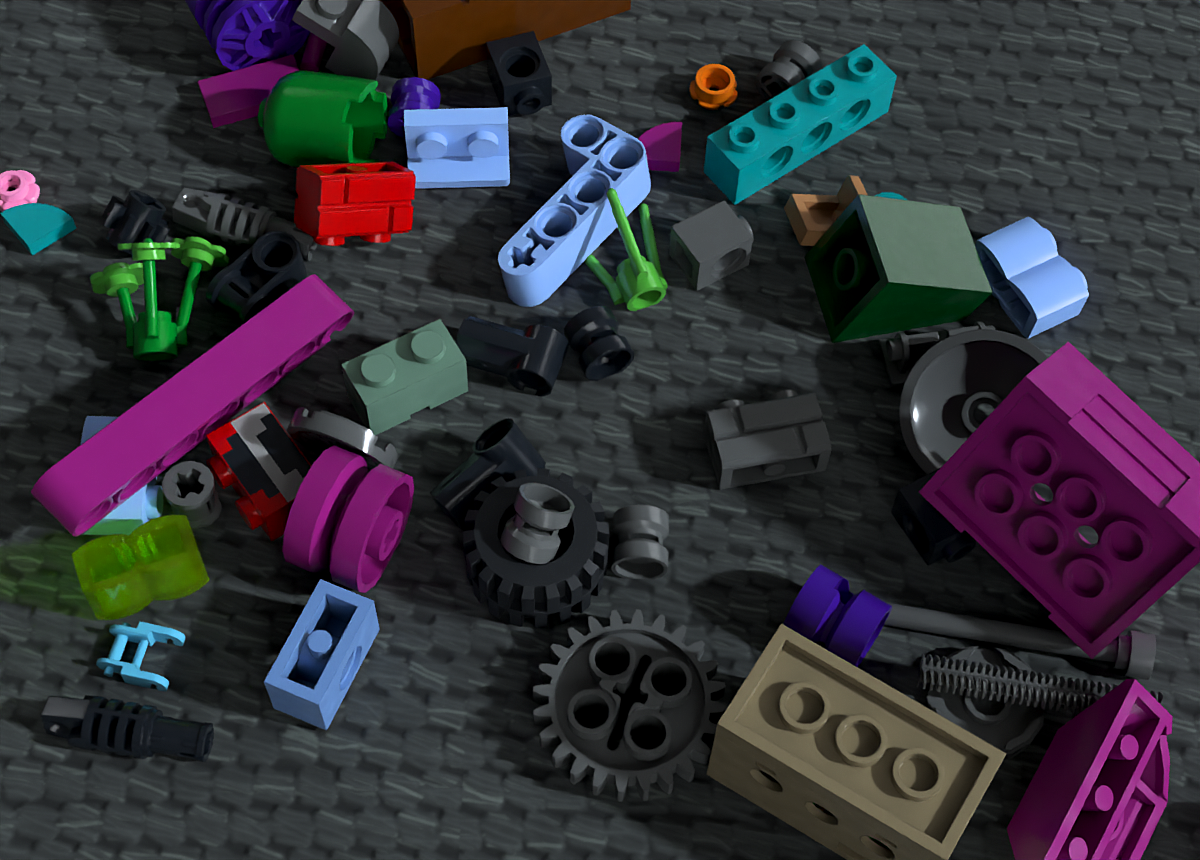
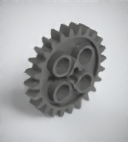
(679, 720)

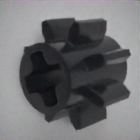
(135, 219)

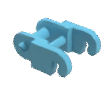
(145, 635)

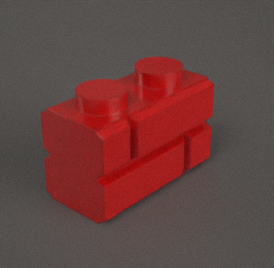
(354, 201)

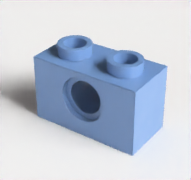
(322, 654)

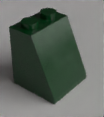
(895, 268)

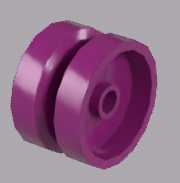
(347, 518)

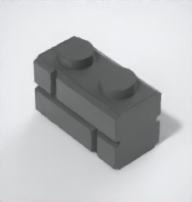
(766, 439)

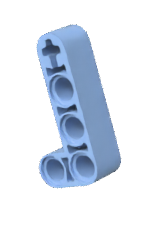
(579, 213)

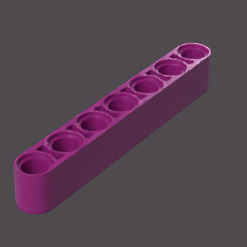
(190, 406)

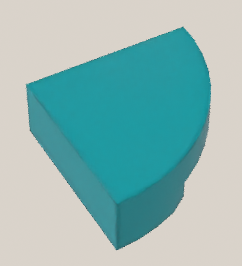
(37, 224)

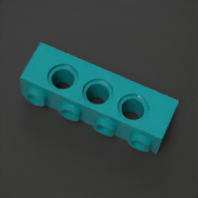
(798, 124)

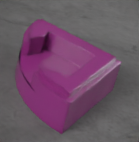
(663, 146)

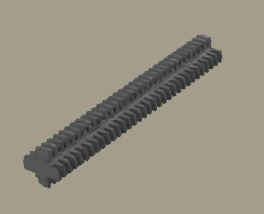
(1012, 683)

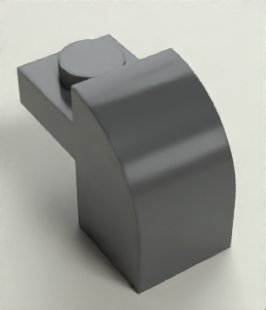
(358, 30)

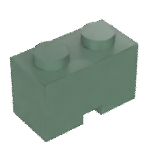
(405, 377)

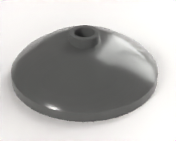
(955, 381)

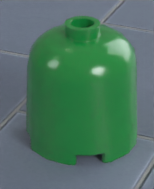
(323, 119)

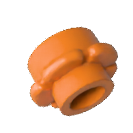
(716, 77)

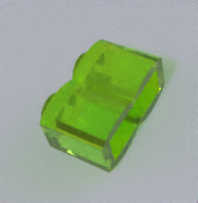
(130, 571)

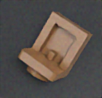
(815, 214)

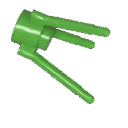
(638, 280)

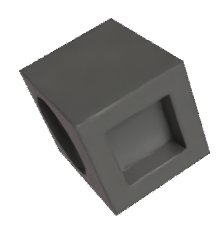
(711, 245)

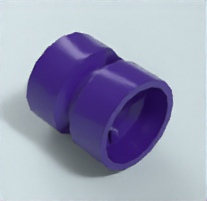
(837, 617)

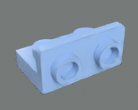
(458, 147)

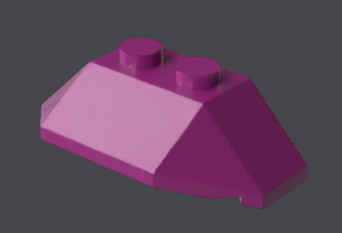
(1098, 783)

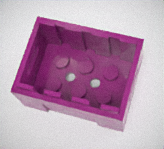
(1105, 472)

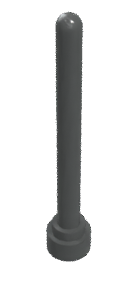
(1129, 652)

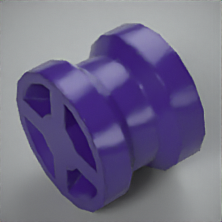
(411, 94)

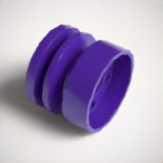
(249, 30)

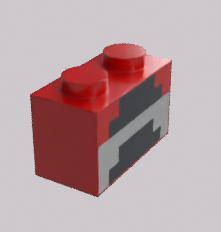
(260, 465)

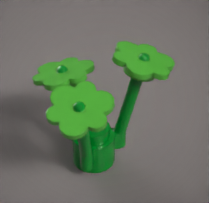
(155, 334)

